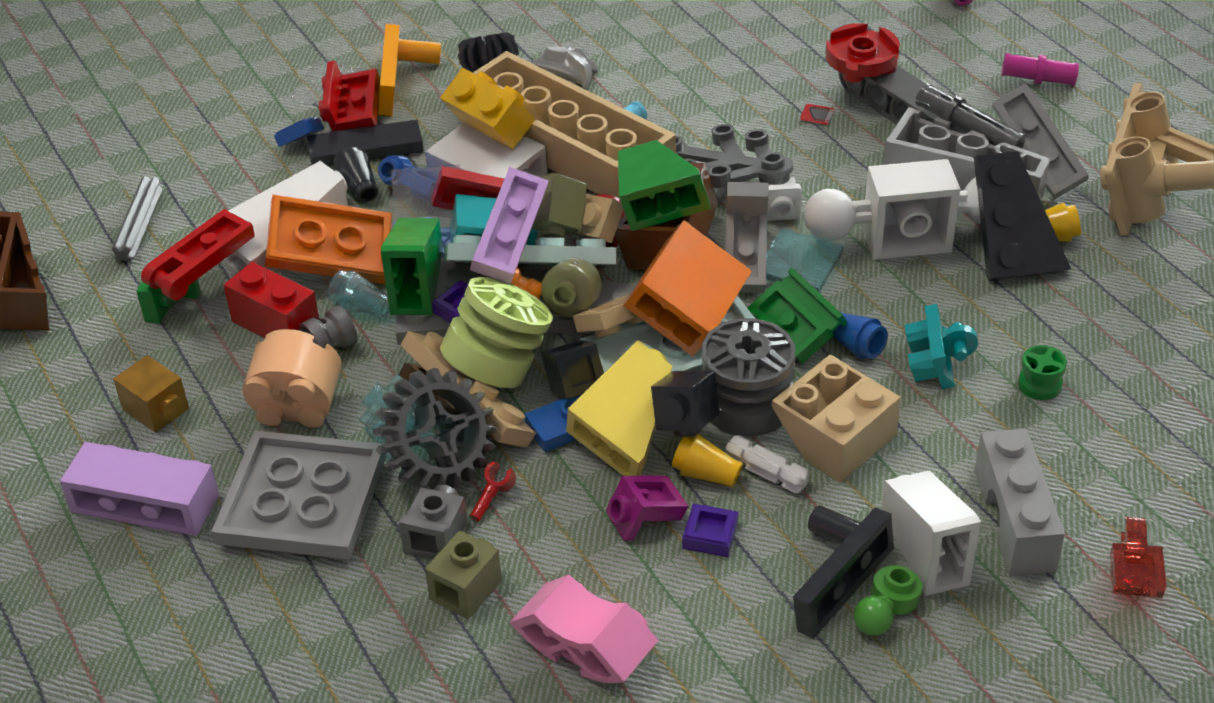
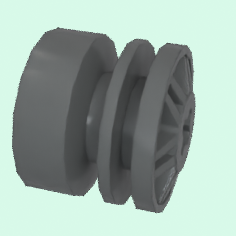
(751, 368)

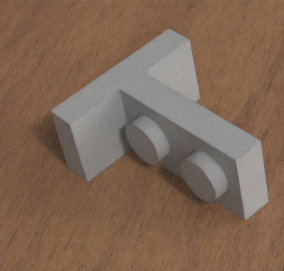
(748, 230)

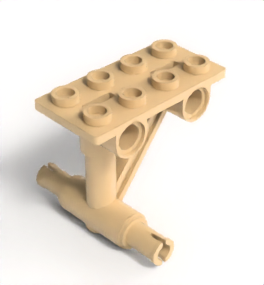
(1146, 161)

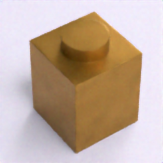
(151, 393)

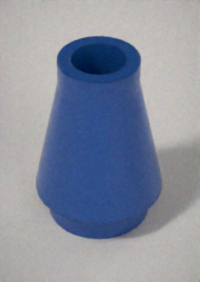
(862, 336)

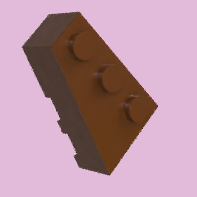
(644, 244)
(21, 292)

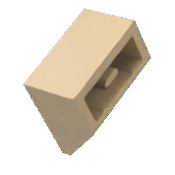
(837, 417)

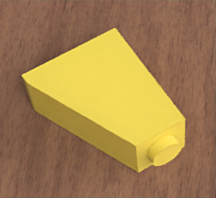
(617, 411)

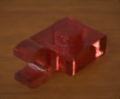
(1135, 565)

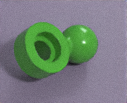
(892, 592)

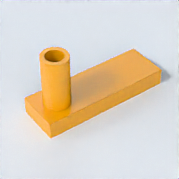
(401, 50)

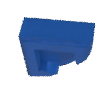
(298, 131)

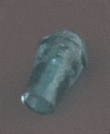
(357, 294)

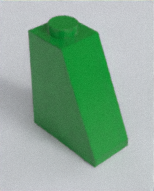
(658, 185)
(412, 265)

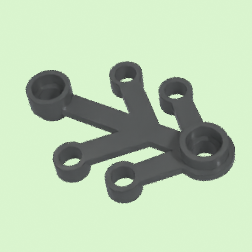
(768, 166)

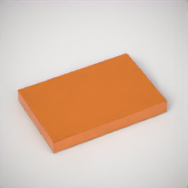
(326, 238)

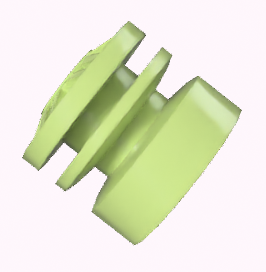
(495, 332)

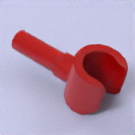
(492, 488)

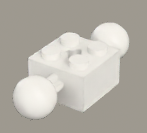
(904, 211)

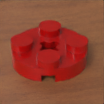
(862, 51)

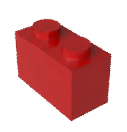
(268, 301)

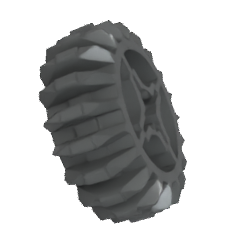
(428, 413)

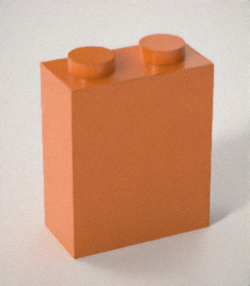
(687, 288)

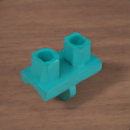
(944, 343)

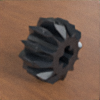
(481, 50)

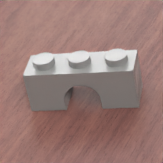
(1029, 523)

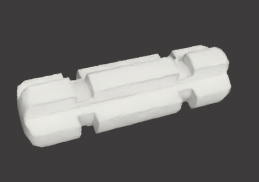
(768, 464)

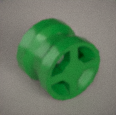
(1042, 372)

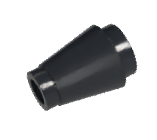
(357, 172)

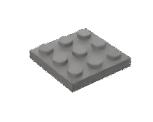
(299, 495)

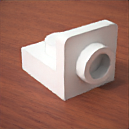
(784, 201)

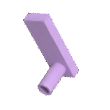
(509, 225)

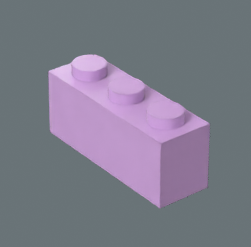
(140, 488)

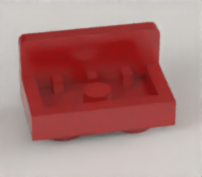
(350, 98)

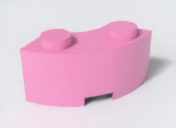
(589, 631)

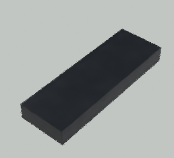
(375, 141)

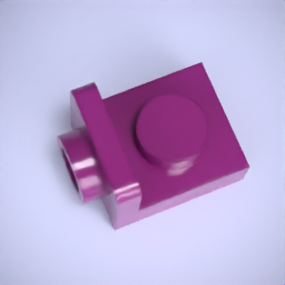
(642, 500)

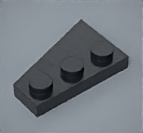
(1013, 220)

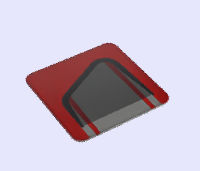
(817, 114)

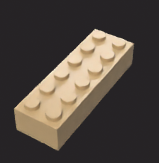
(574, 124)

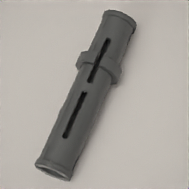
(966, 117)

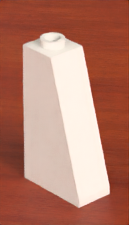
(312, 183)

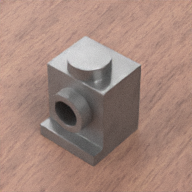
(432, 513)

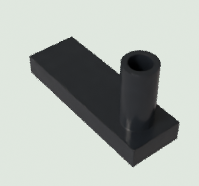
(837, 579)

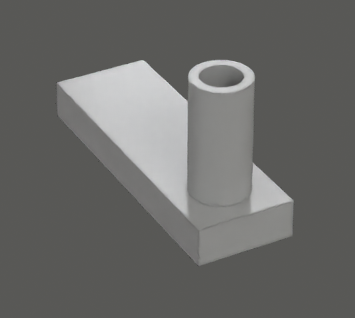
(1025, 114)

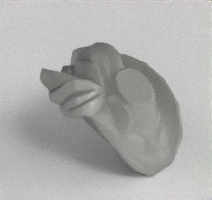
(568, 63)

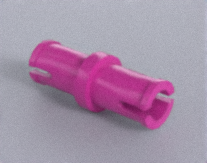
(1040, 69)

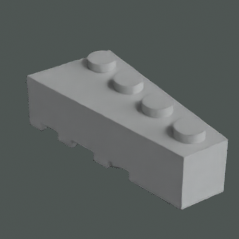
(926, 141)

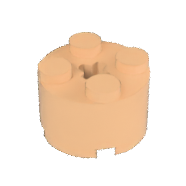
(291, 379)

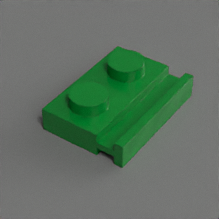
(800, 312)

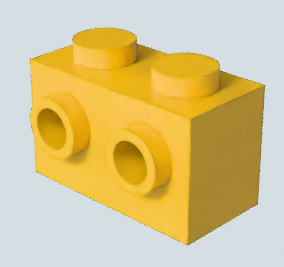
(487, 107)

